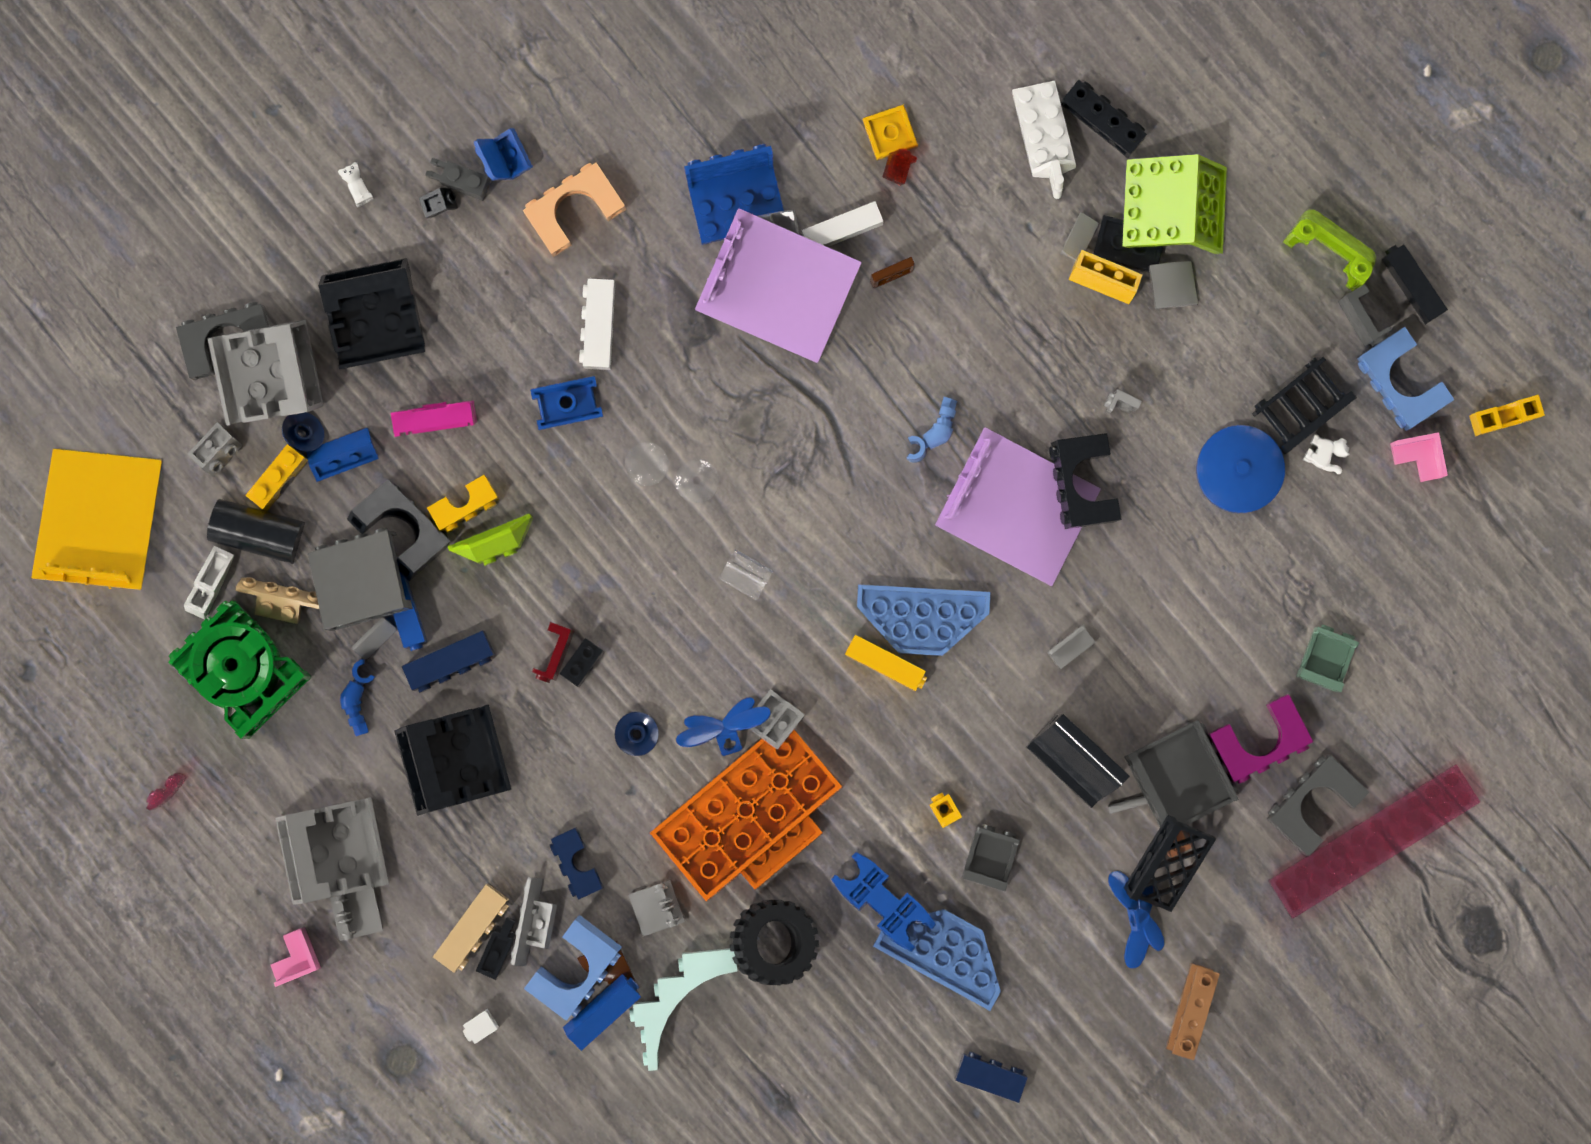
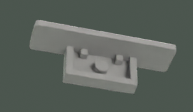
(534, 923)

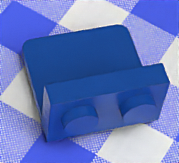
(503, 156)

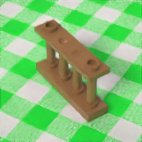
(1192, 1011)

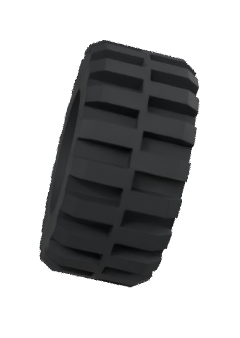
(801, 949)

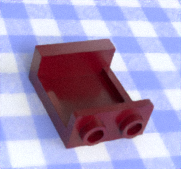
(558, 655)

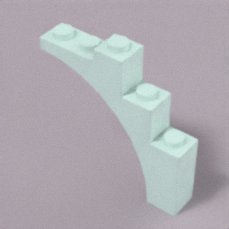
(653, 1015)

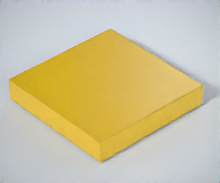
(890, 131)

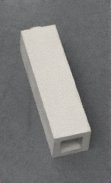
(845, 225)

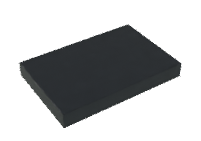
(1110, 247)

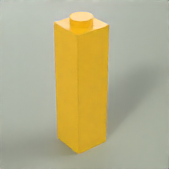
(886, 663)

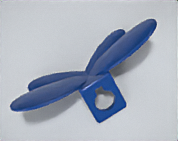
(706, 728)
(1143, 927)

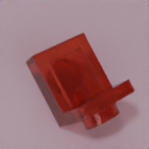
(898, 166)

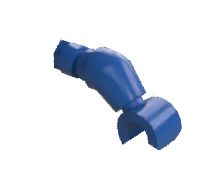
(351, 699)

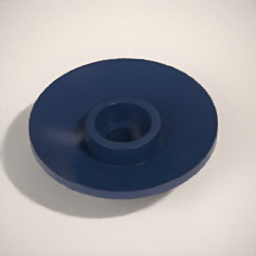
(308, 426)
(625, 729)

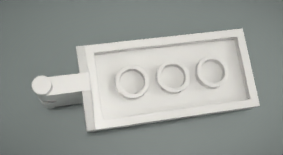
(1044, 133)

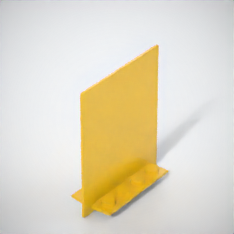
(96, 519)

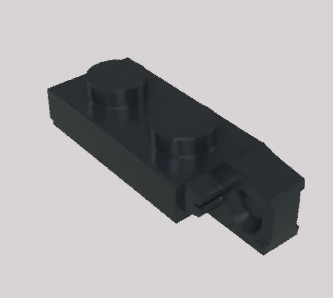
(497, 950)

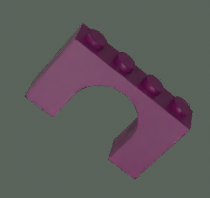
(1291, 737)

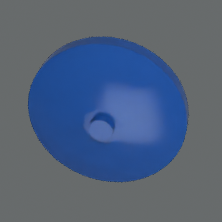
(1240, 469)

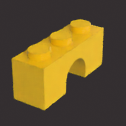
(1506, 415)
(269, 485)
(481, 496)

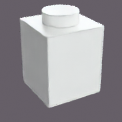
(480, 1026)

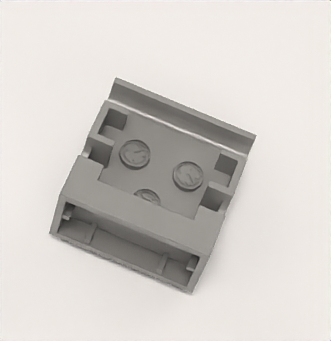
(266, 372)
(332, 851)

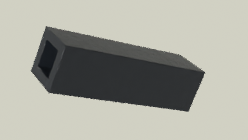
(1414, 283)

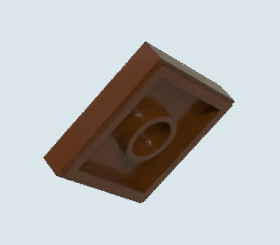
(892, 272)

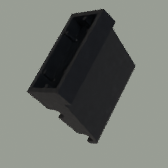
(372, 313)
(452, 759)
(1077, 760)

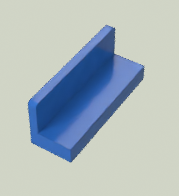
(342, 454)

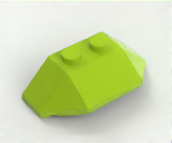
(494, 542)

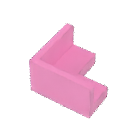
(1425, 451)
(302, 959)

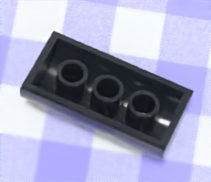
(255, 531)

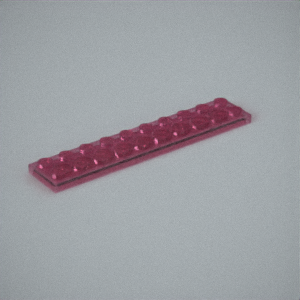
(1374, 841)

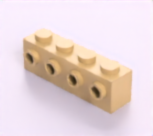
(470, 928)

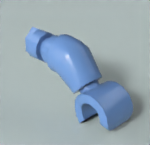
(938, 434)

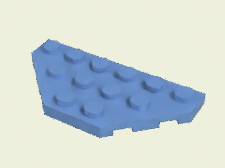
(922, 618)
(951, 955)

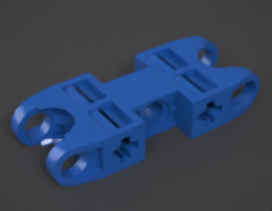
(873, 893)

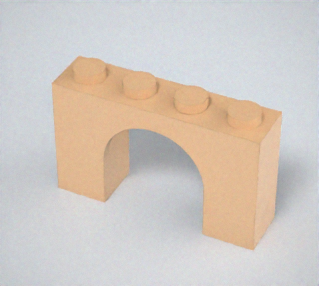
(588, 182)

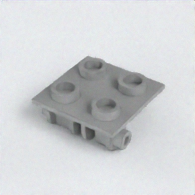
(656, 908)
(356, 914)

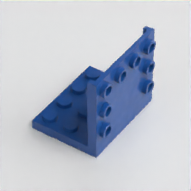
(731, 184)

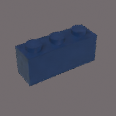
(991, 1076)

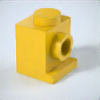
(952, 813)

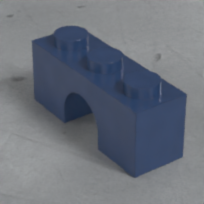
(582, 882)

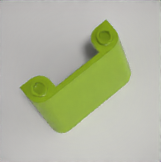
(1359, 256)

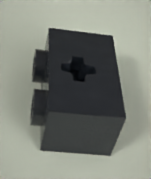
(582, 662)

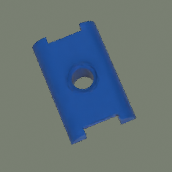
(582, 408)

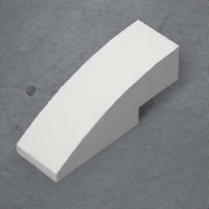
(208, 582)

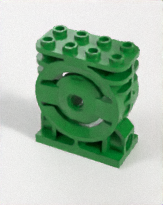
(234, 621)

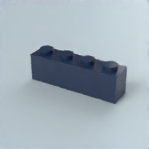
(448, 661)

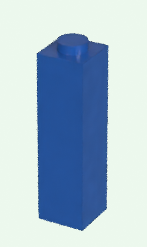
(409, 622)
(602, 1011)

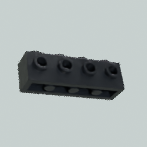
(1103, 118)

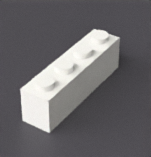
(598, 324)

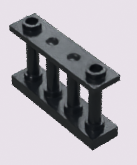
(1323, 412)

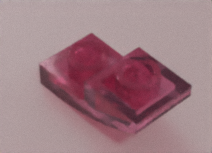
(160, 796)

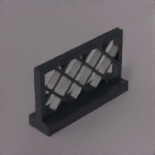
(1153, 859)

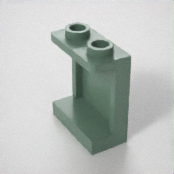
(1327, 658)

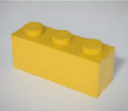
(1105, 277)

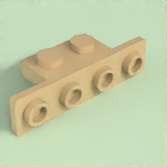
(276, 600)

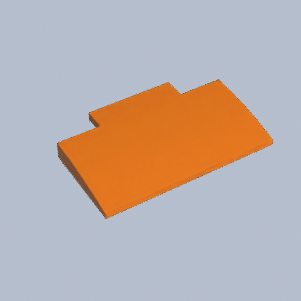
(749, 817)

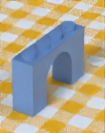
(1377, 365)
(565, 997)

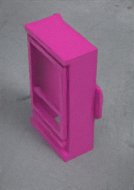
(434, 417)

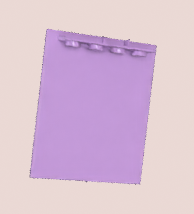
(778, 285)
(1011, 507)

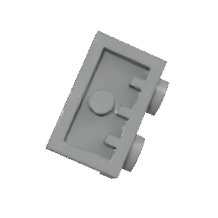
(1126, 402)
(214, 449)

